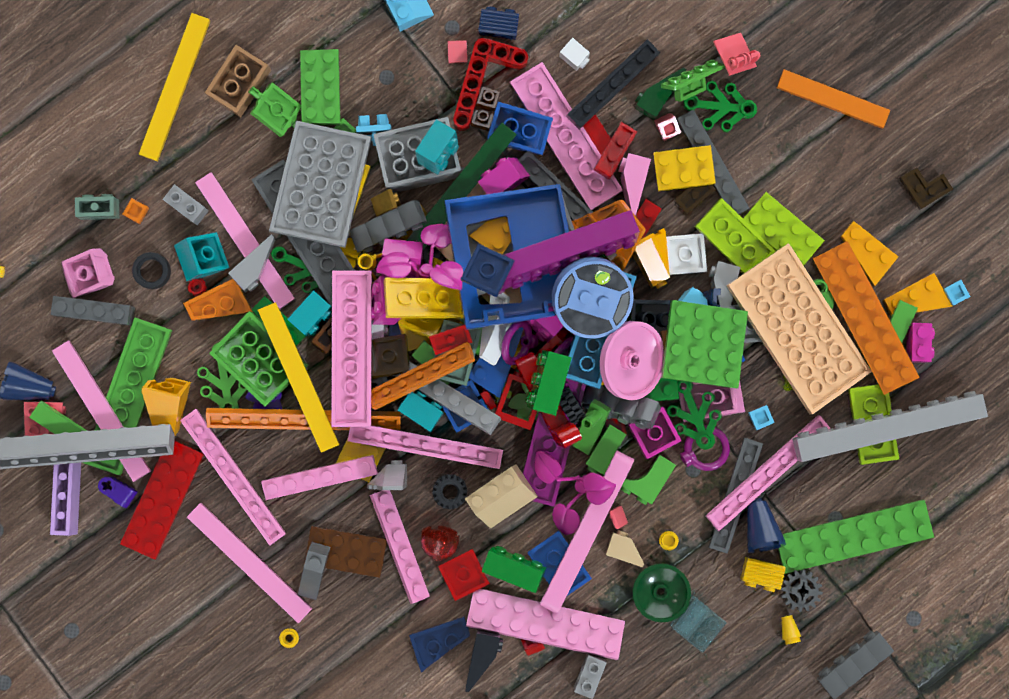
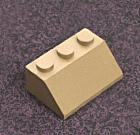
(501, 496)

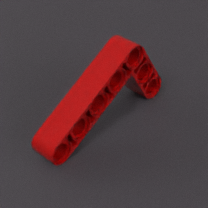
(478, 76)
(562, 431)

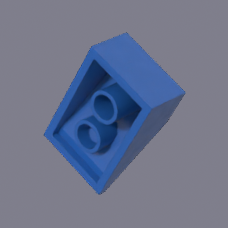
(530, 127)

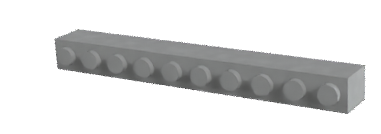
(889, 427)
(86, 446)

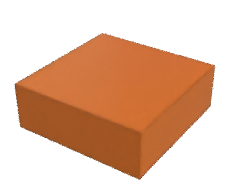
(135, 211)

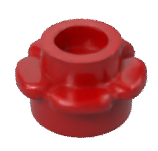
(192, 287)

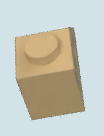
(623, 548)

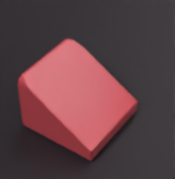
(457, 51)
(667, 126)
(618, 517)

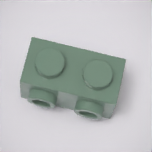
(94, 208)

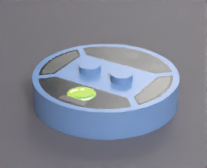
(592, 297)

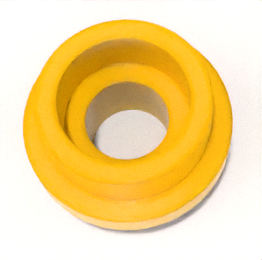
(289, 644)

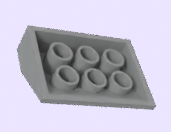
(399, 161)

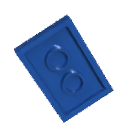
(550, 555)

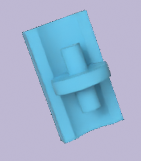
(365, 127)

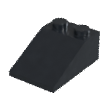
(651, 312)
(483, 654)

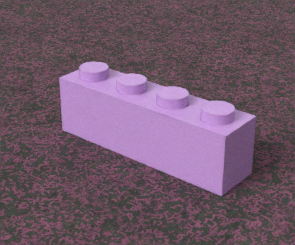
(65, 499)

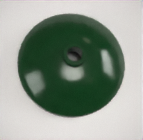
(669, 604)

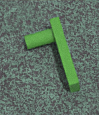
(592, 426)

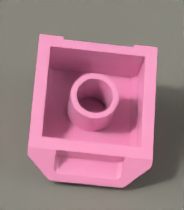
(87, 272)

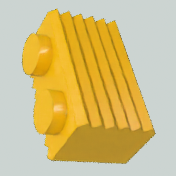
(762, 573)

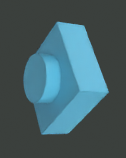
(956, 292)
(761, 417)

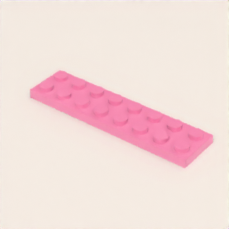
(569, 144)
(351, 348)
(535, 623)

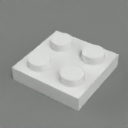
(686, 254)

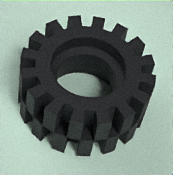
(571, 406)
(449, 503)

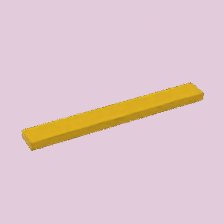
(174, 87)
(298, 377)

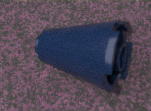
(25, 385)
(762, 528)

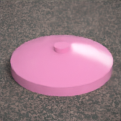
(632, 360)

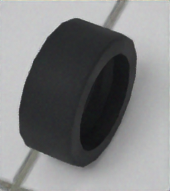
(151, 256)

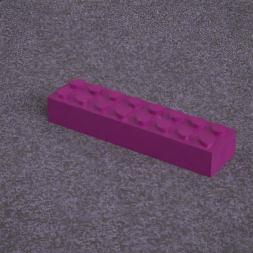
(560, 251)

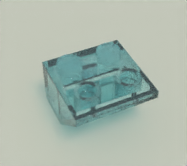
(698, 624)

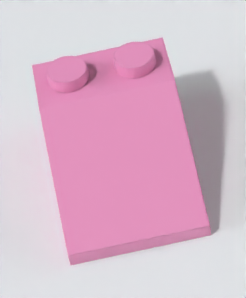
(633, 176)
(726, 399)

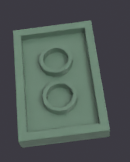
(461, 375)

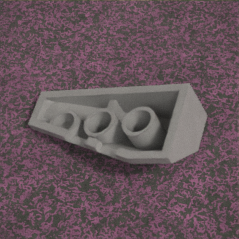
(391, 477)

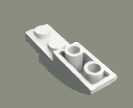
(493, 335)

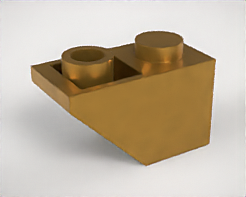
(385, 202)

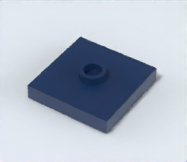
(487, 270)

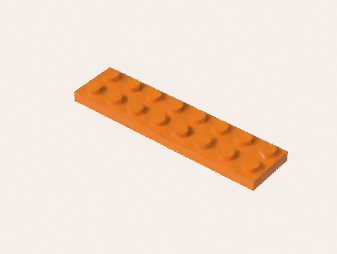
(866, 318)

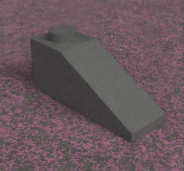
(313, 570)

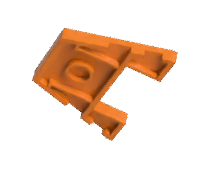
(610, 210)

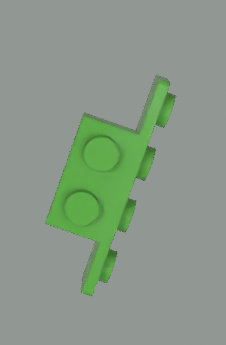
(692, 81)

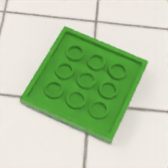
(704, 344)

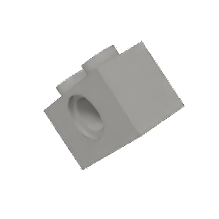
(185, 204)
(589, 675)

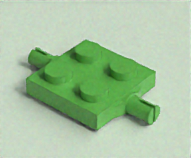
(275, 109)

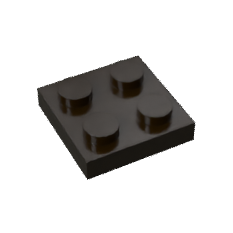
(390, 356)

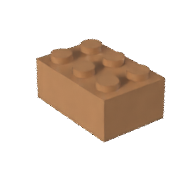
(235, 79)

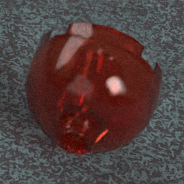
(439, 543)

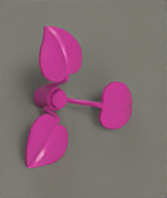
(447, 274)
(595, 485)

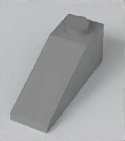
(250, 269)
(722, 275)

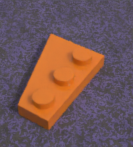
(218, 302)

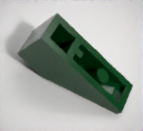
(655, 97)

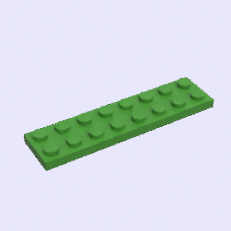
(136, 366)
(855, 536)

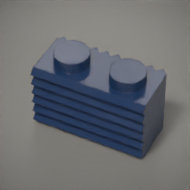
(498, 23)

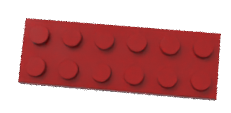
(162, 500)

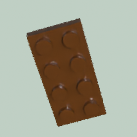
(350, 551)

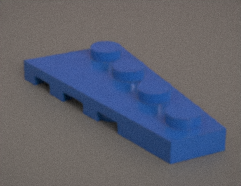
(494, 377)

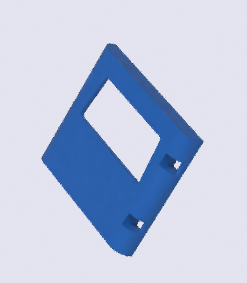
(532, 218)

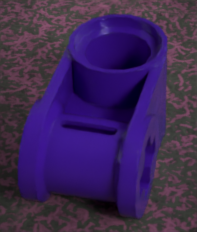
(119, 493)

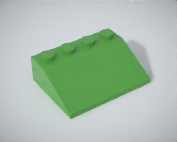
(252, 359)

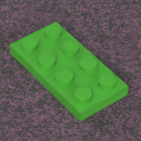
(320, 87)

